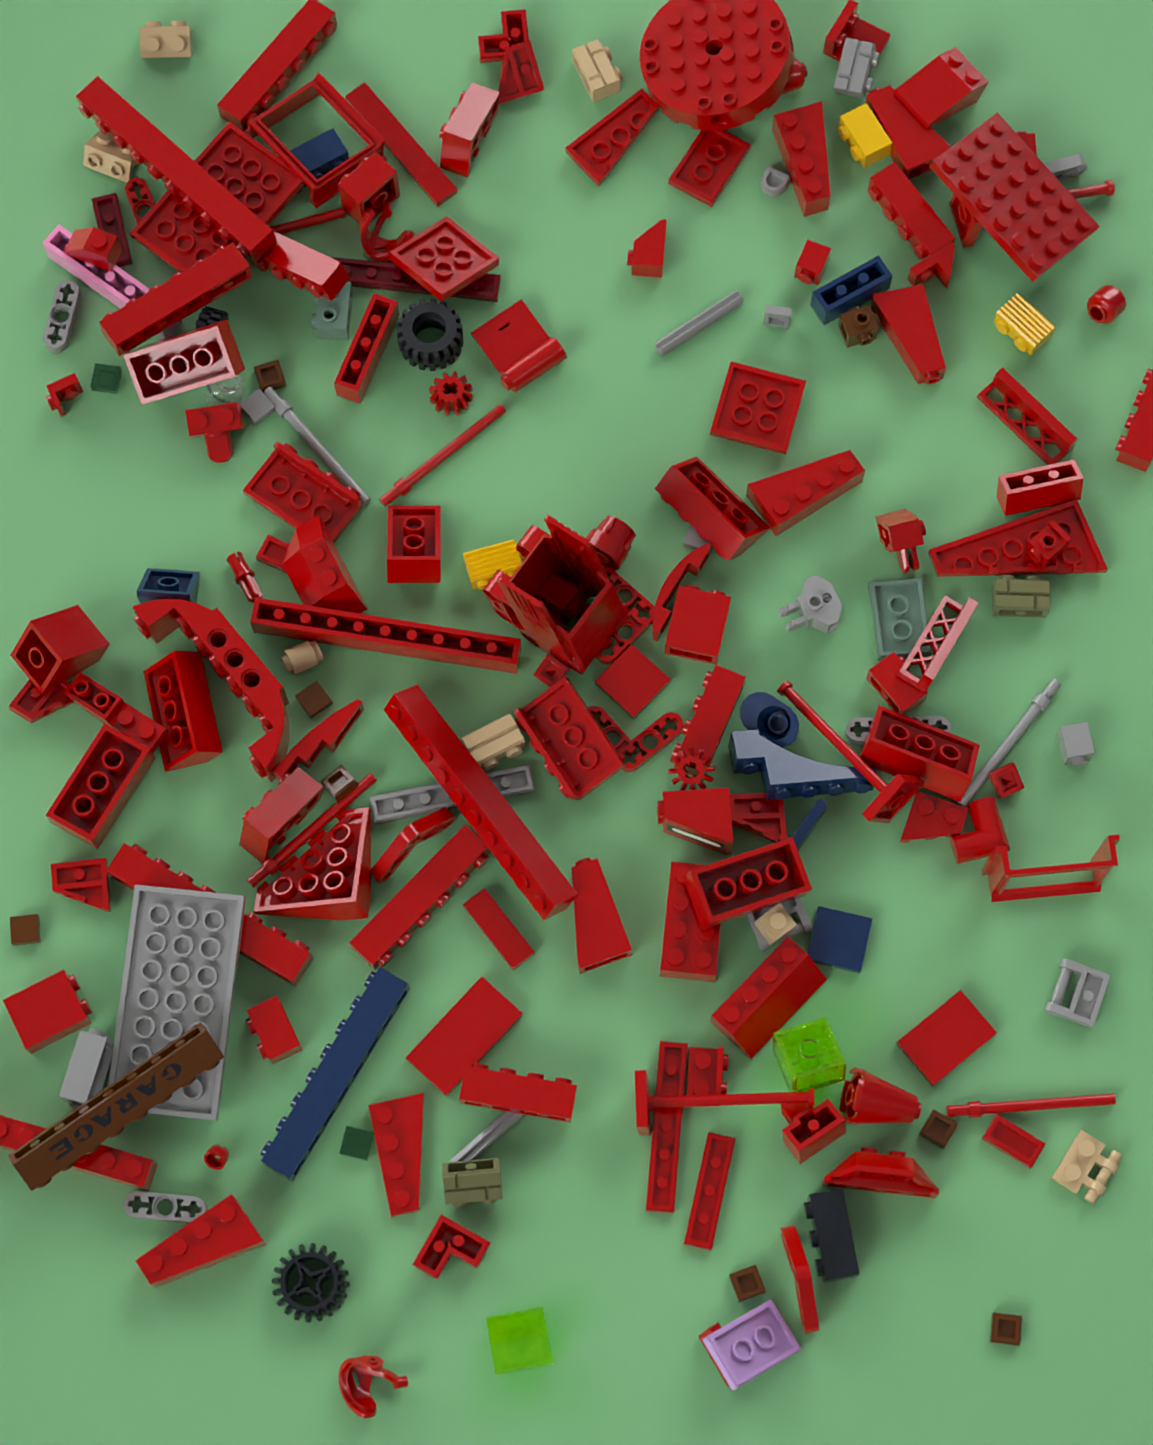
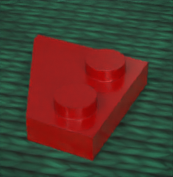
(519, 73)
(34, 706)
(759, 815)
(933, 818)
(83, 882)

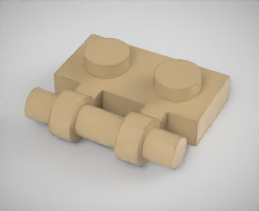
(1079, 1161)

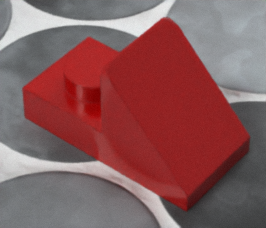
(936, 264)

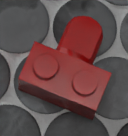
(215, 426)
(901, 533)
(811, 1128)

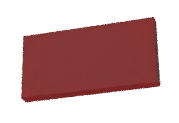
(464, 1035)

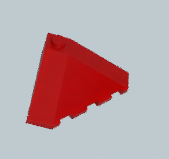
(329, 878)

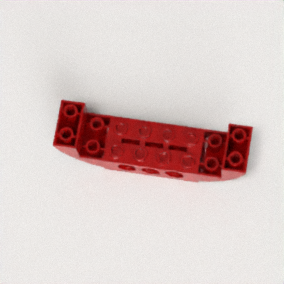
(232, 660)

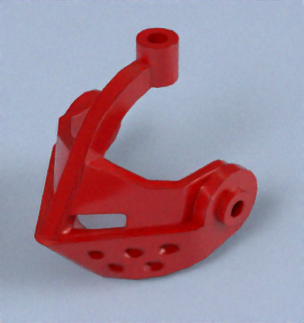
(371, 241)
(359, 1397)

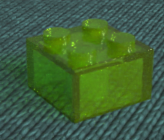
(809, 1056)

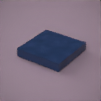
(839, 939)

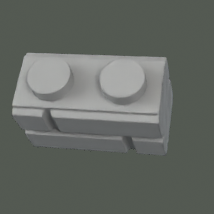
(855, 68)

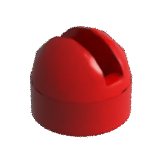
(210, 1155)

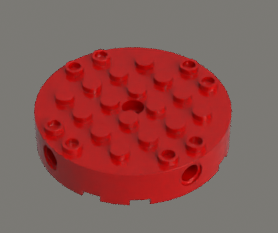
(716, 60)

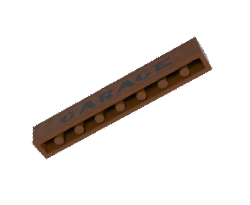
(116, 1107)

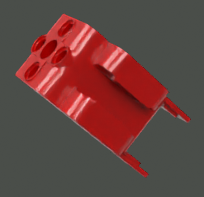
(574, 561)

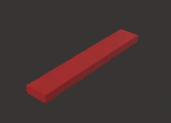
(402, 145)
(666, 1129)

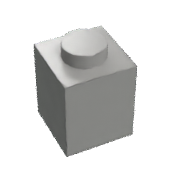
(1075, 744)

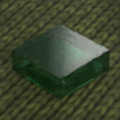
(106, 378)
(356, 1143)

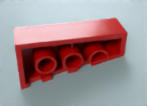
(804, 153)
(801, 491)
(207, 1240)

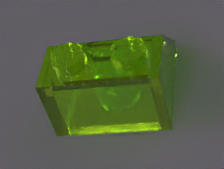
(519, 1341)

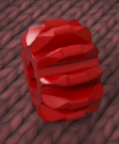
(451, 385)
(700, 766)

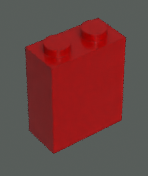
(697, 624)
(48, 1011)

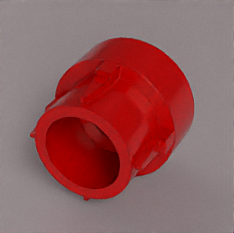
(612, 541)

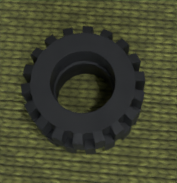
(425, 316)

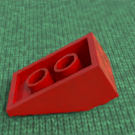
(942, 88)
(414, 544)

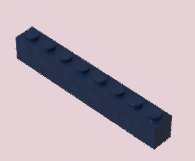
(335, 1073)

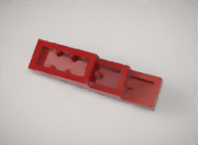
(326, 734)

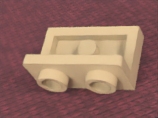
(165, 41)
(107, 158)

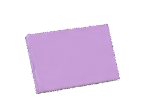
(751, 1344)

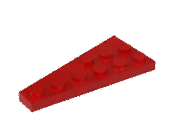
(1005, 553)

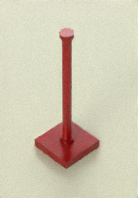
(969, 227)
(892, 796)
(647, 1102)

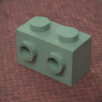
(333, 316)

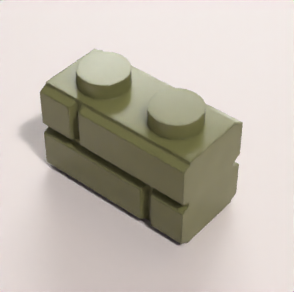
(1020, 597)
(472, 1181)

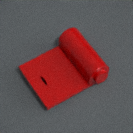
(518, 346)

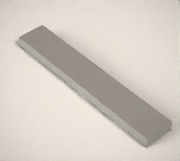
(433, 797)

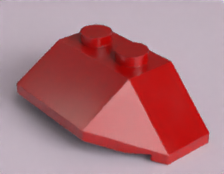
(319, 570)
(882, 1174)

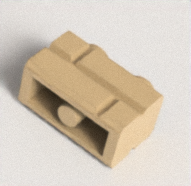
(596, 70)
(495, 742)

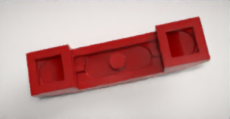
(691, 563)

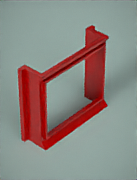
(326, 186)
(999, 874)

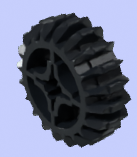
(299, 1289)

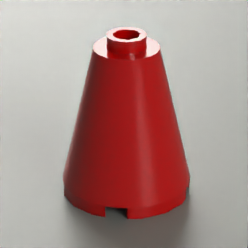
(876, 1101)

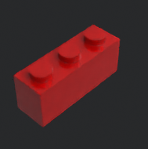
(1039, 487)

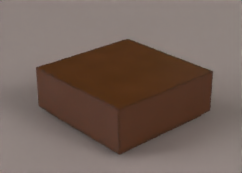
(270, 375)
(313, 699)
(339, 783)
(25, 929)
(938, 1129)
(747, 1283)
(1005, 1329)

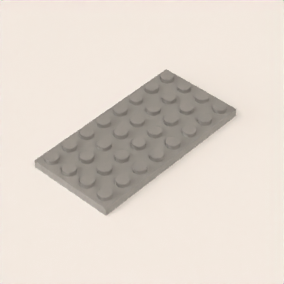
(177, 976)

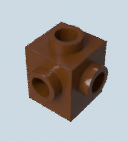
(859, 326)

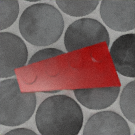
(610, 138)
(399, 1145)

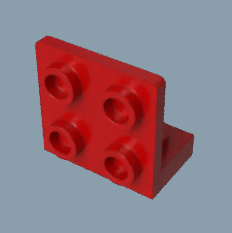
(851, 26)

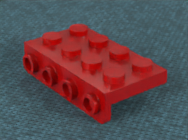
(300, 491)
(569, 740)

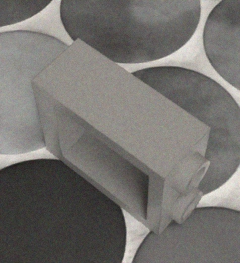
(87, 1067)

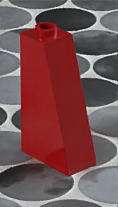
(912, 143)
(911, 329)
(597, 921)

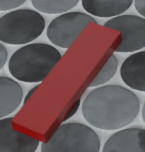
(709, 1191)

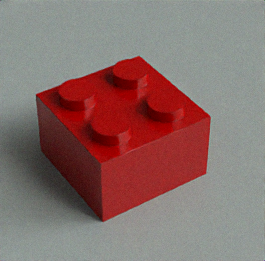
(369, 187)

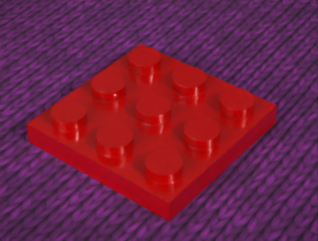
(444, 258)
(758, 407)

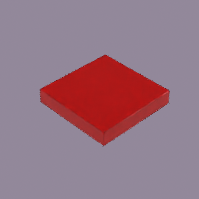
(632, 681)

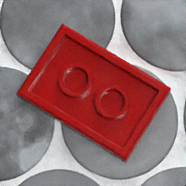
(709, 165)
(946, 1038)

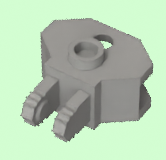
(813, 607)

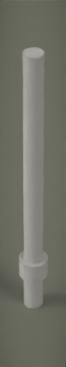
(285, 410)
(1039, 703)

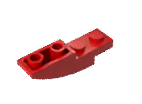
(115, 712)

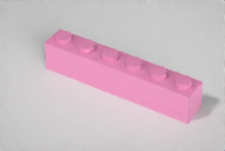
(114, 286)

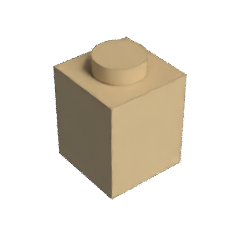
(775, 924)

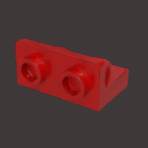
(705, 1071)

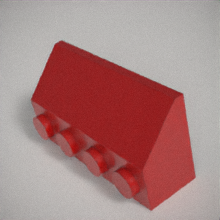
(711, 508)
(184, 707)
(915, 748)
(768, 997)

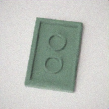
(898, 616)

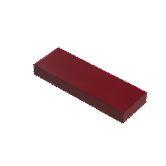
(110, 220)

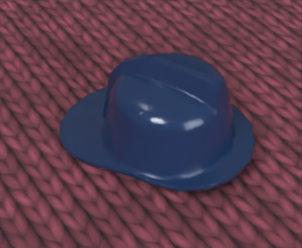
(770, 717)

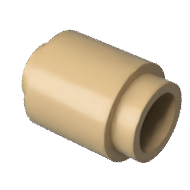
(302, 657)

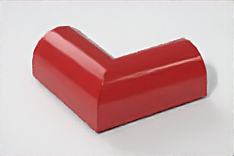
(514, 31)
(987, 834)
(446, 1240)

